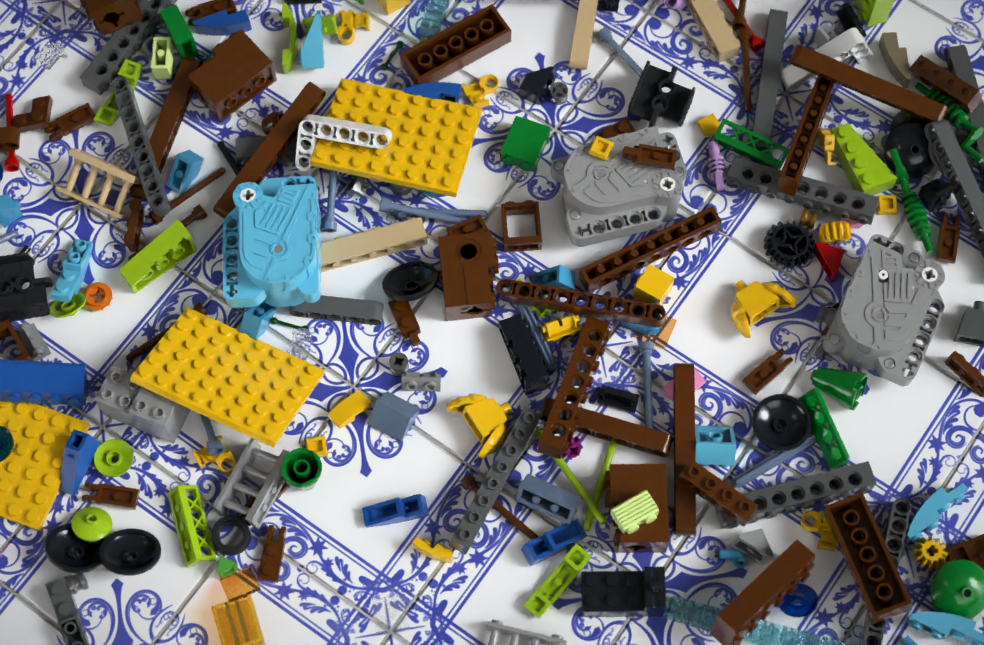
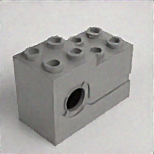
(140, 407)

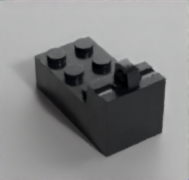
(623, 593)

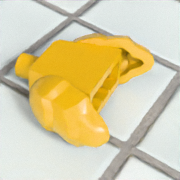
(756, 302)
(484, 418)

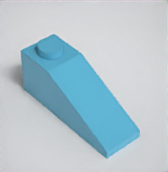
(312, 49)

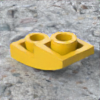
(347, 409)
(438, 553)

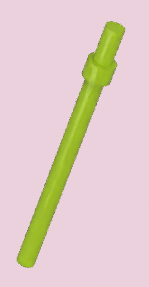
(600, 484)
(577, 485)

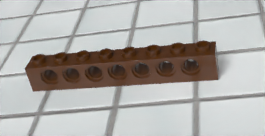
(805, 136)
(650, 249)
(592, 330)

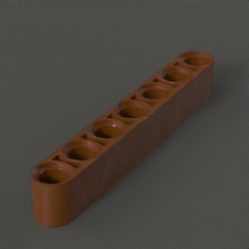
(621, 431)

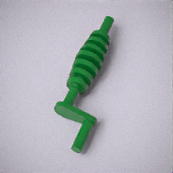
(956, 116)
(913, 209)

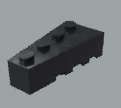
(524, 354)

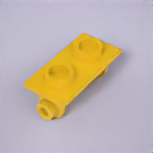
(553, 331)

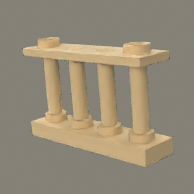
(113, 171)

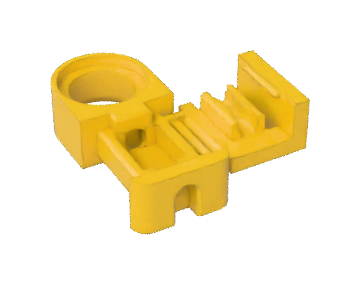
(353, 22)
(479, 90)
(824, 140)
(219, 459)
(826, 533)

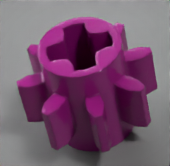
(574, 448)

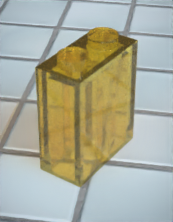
(238, 622)

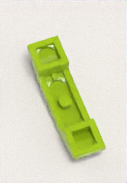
(289, 55)
(109, 113)
(558, 581)

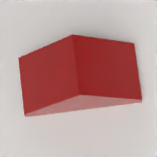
(829, 258)

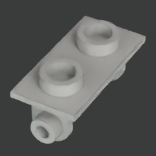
(33, 341)
(414, 382)

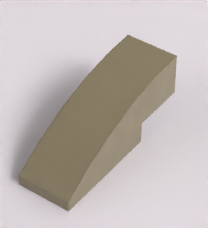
(895, 58)

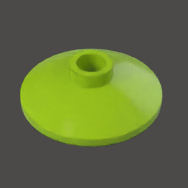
(63, 309)
(107, 452)
(89, 530)

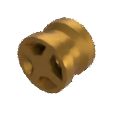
(808, 218)

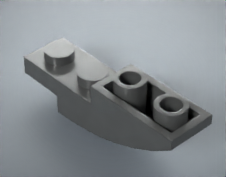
(67, 612)

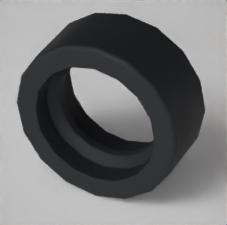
(227, 520)

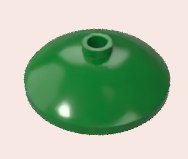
(949, 587)

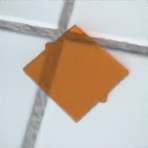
(662, 337)
(239, 584)

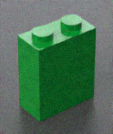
(179, 32)
(524, 144)

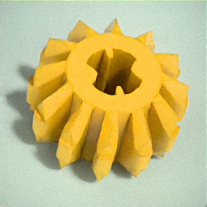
(834, 232)
(923, 556)

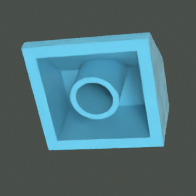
(715, 446)

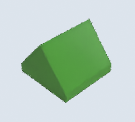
(226, 567)

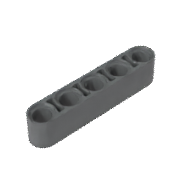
(341, 310)

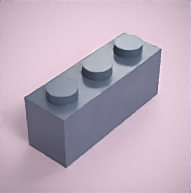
(548, 498)

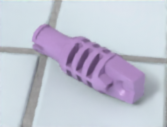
(716, 165)

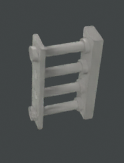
(265, 496)
(497, 627)

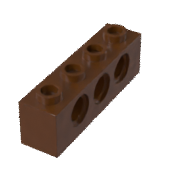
(946, 83)
(717, 493)

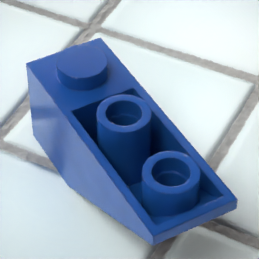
(76, 460)

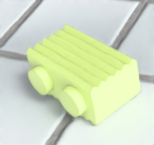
(162, 57)
(634, 512)

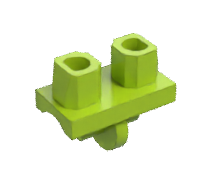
(328, 24)

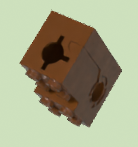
(112, 14)
(232, 76)
(468, 281)
(627, 481)

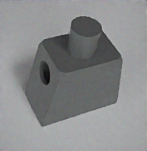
(972, 326)

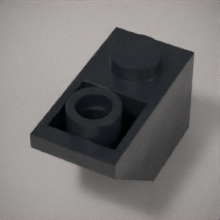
(536, 84)
(935, 194)

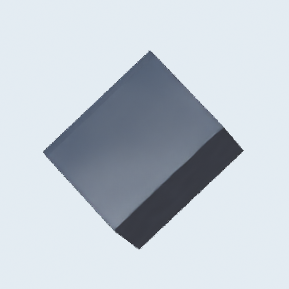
(393, 416)

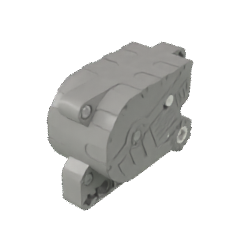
(616, 191)
(887, 310)

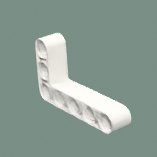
(838, 48)
(336, 134)

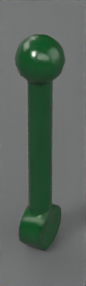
(399, 45)
(273, 320)

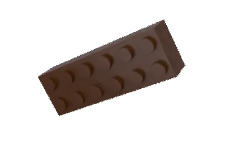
(456, 46)
(868, 558)
(763, 595)

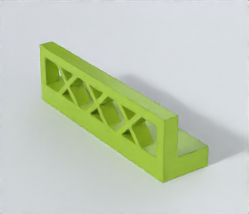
(186, 525)

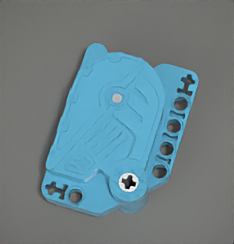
(275, 244)

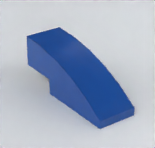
(222, 24)
(437, 90)
(395, 511)
(553, 542)

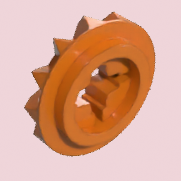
(92, 290)

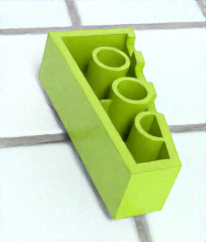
(860, 162)

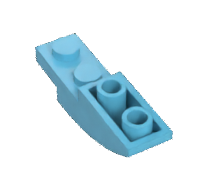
(73, 271)
(931, 511)
(942, 624)

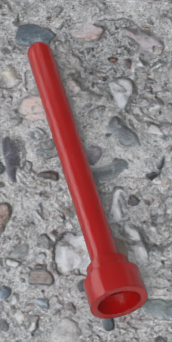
(755, 43)
(11, 163)

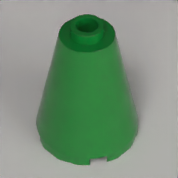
(840, 385)
(302, 468)

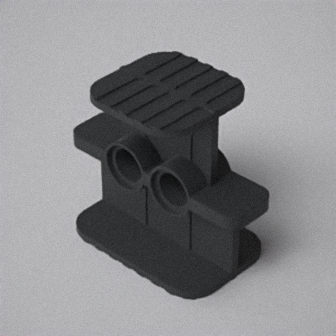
(649, 93)
(18, 302)

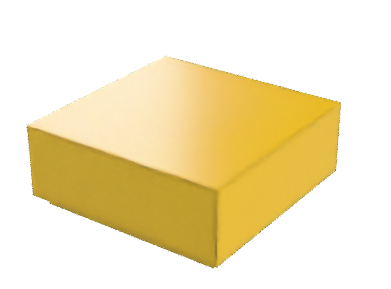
(708, 125)
(601, 148)
(887, 205)
(318, 445)

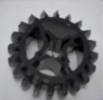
(784, 252)

